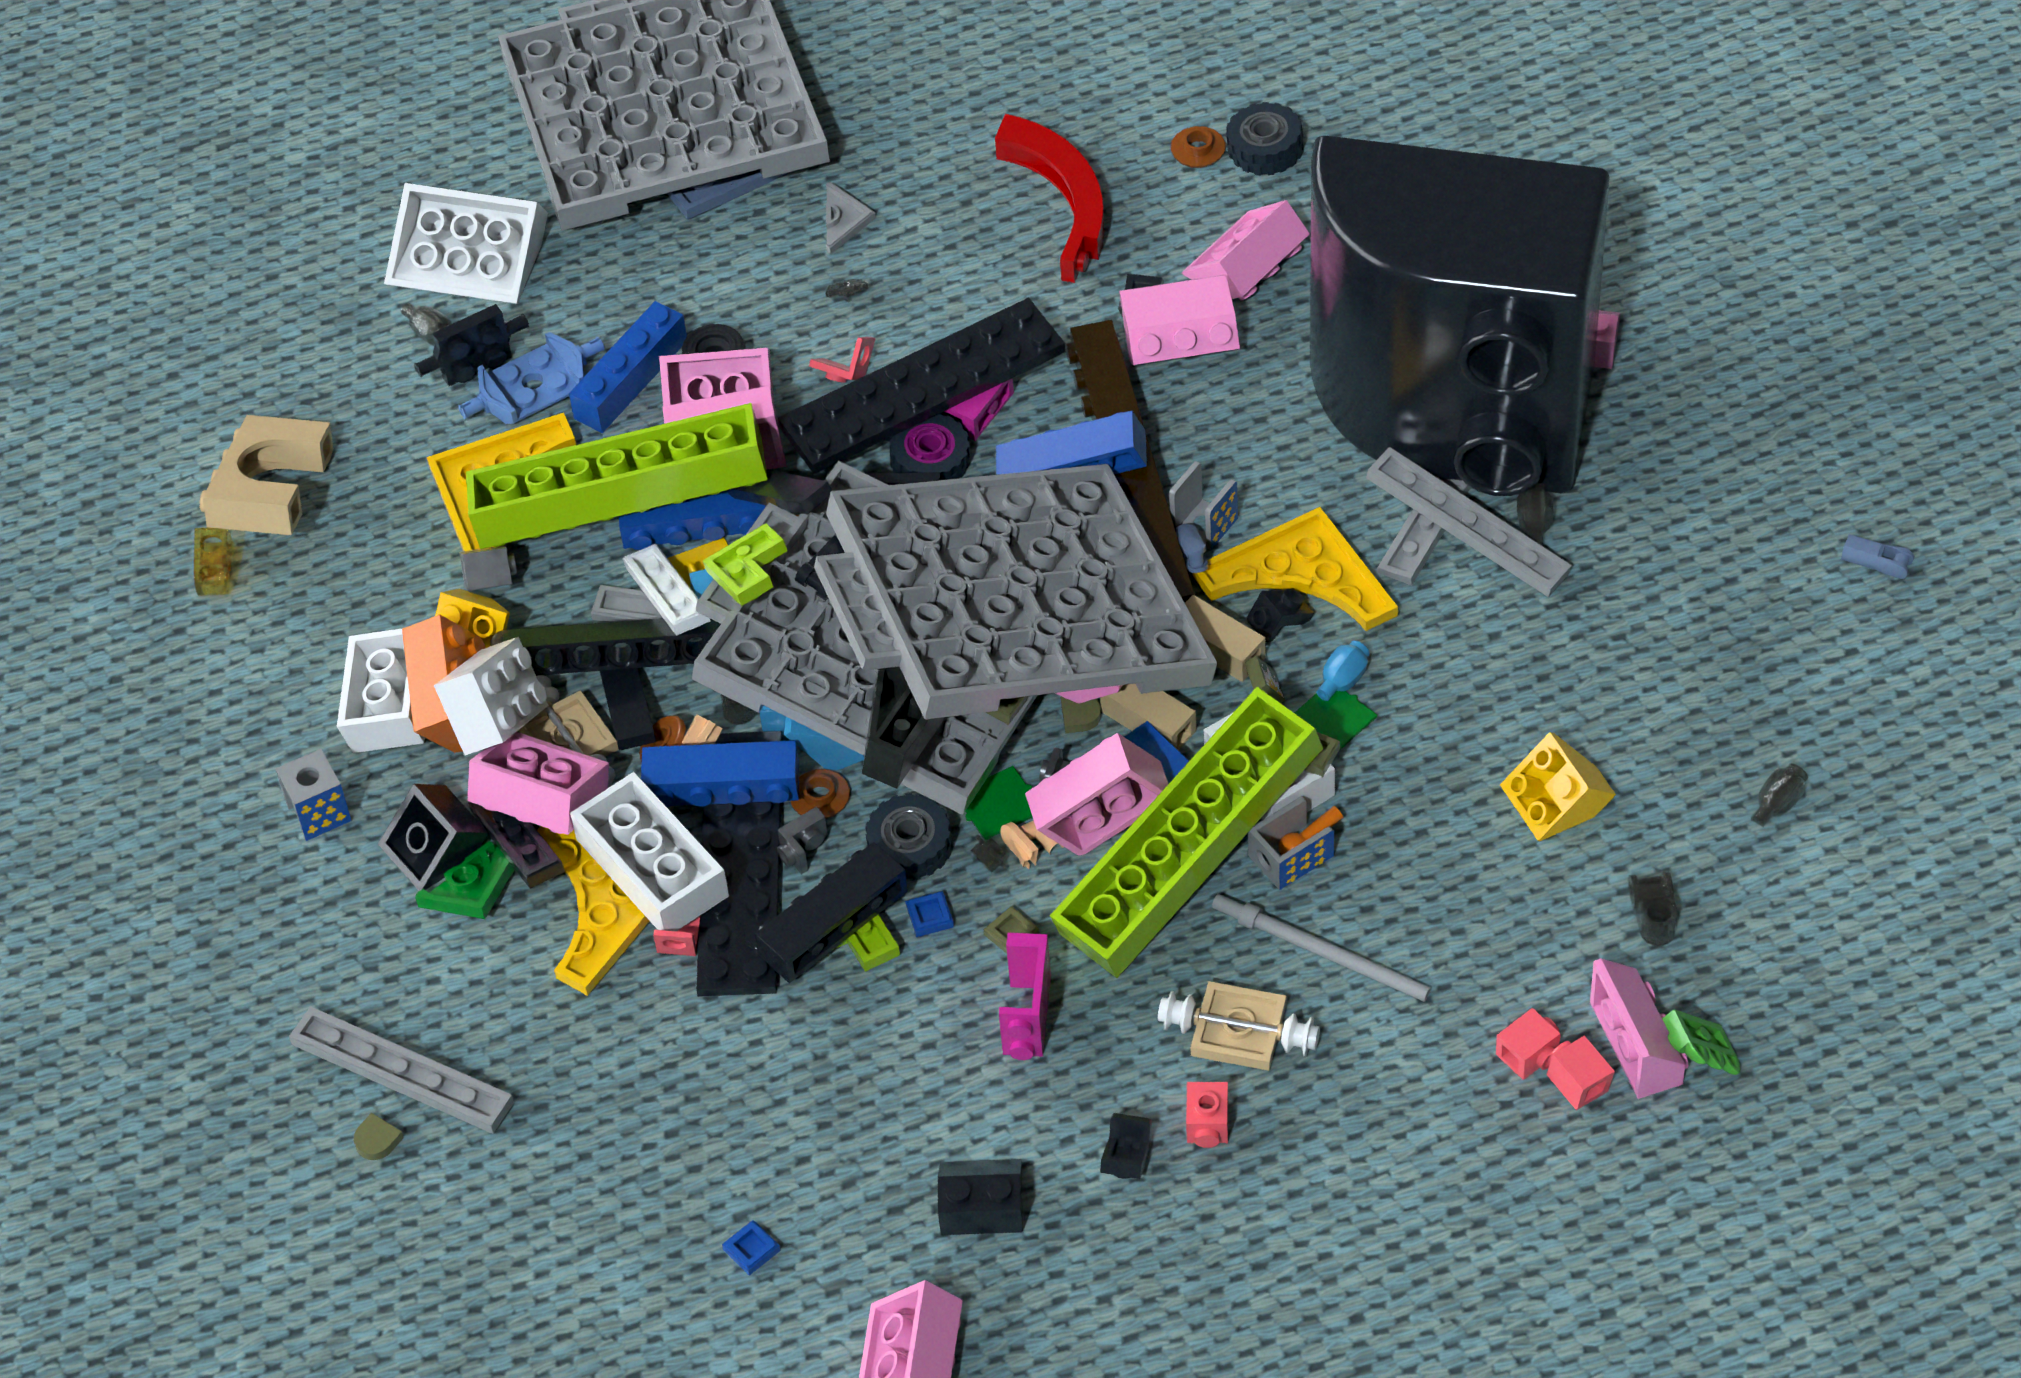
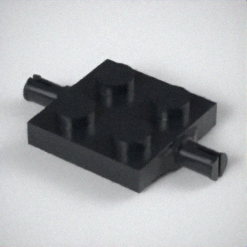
(472, 343)

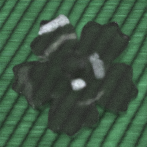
(846, 288)

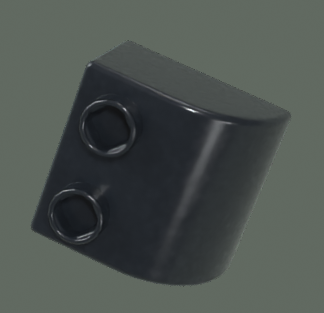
(1456, 307)

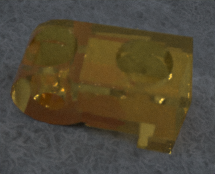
(212, 561)

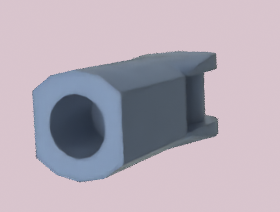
(1192, 548)
(1877, 556)

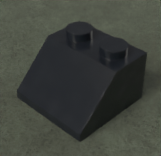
(431, 834)
(980, 1197)

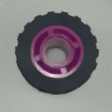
(932, 447)

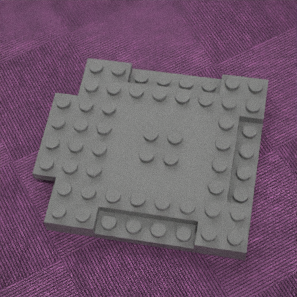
(658, 100)
(1008, 589)
(798, 661)

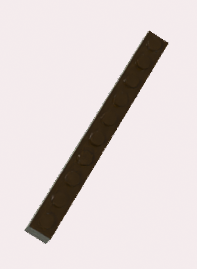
(1107, 392)

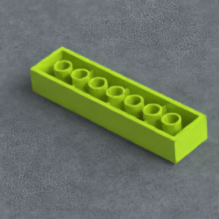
(615, 476)
(1186, 832)

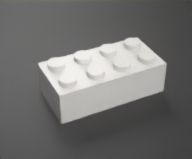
(649, 854)

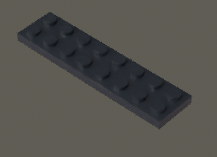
(921, 385)
(745, 846)

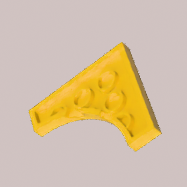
(451, 465)
(1306, 557)
(605, 920)

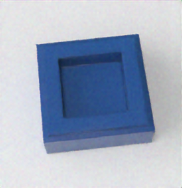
(929, 914)
(751, 1247)

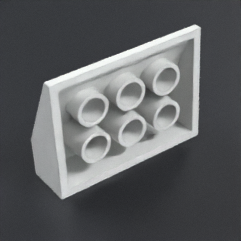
(465, 243)

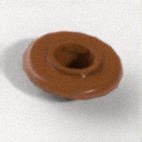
(1198, 156)
(668, 732)
(831, 803)

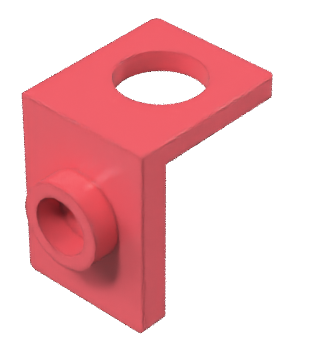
(857, 369)
(678, 942)

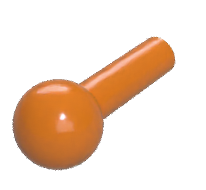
(1293, 839)

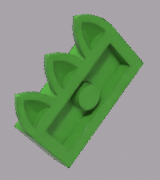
(1701, 1041)

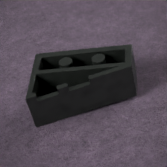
(895, 729)

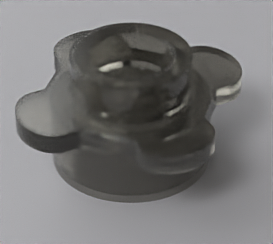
(989, 853)

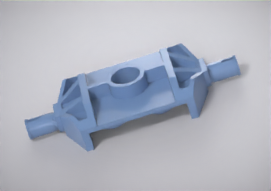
(555, 364)

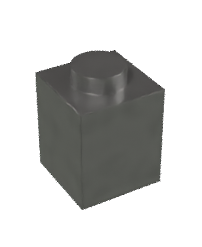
(487, 567)

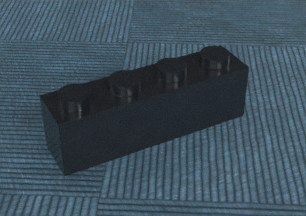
(831, 912)

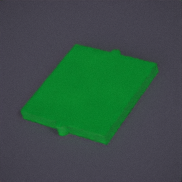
(1337, 718)
(999, 802)

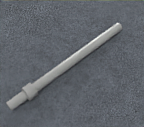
(1252, 916)

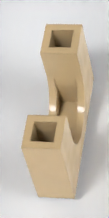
(258, 446)
(1230, 645)

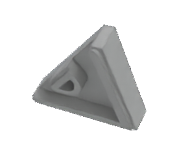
(844, 217)

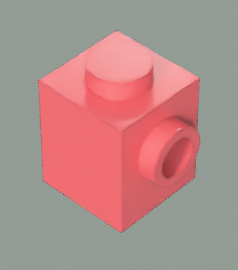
(1528, 1043)
(1579, 1072)
(1207, 1113)

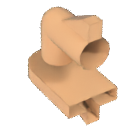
(701, 732)
(1020, 843)

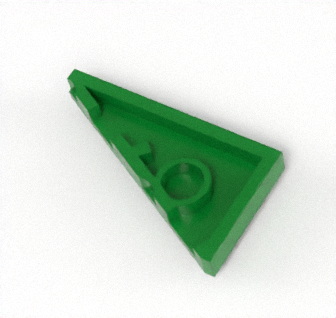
(472, 885)

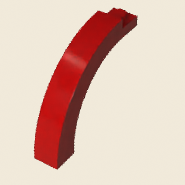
(1066, 168)

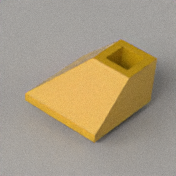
(473, 612)
(1556, 788)

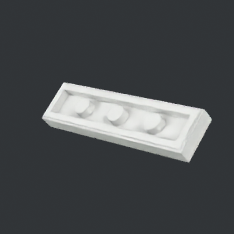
(665, 589)

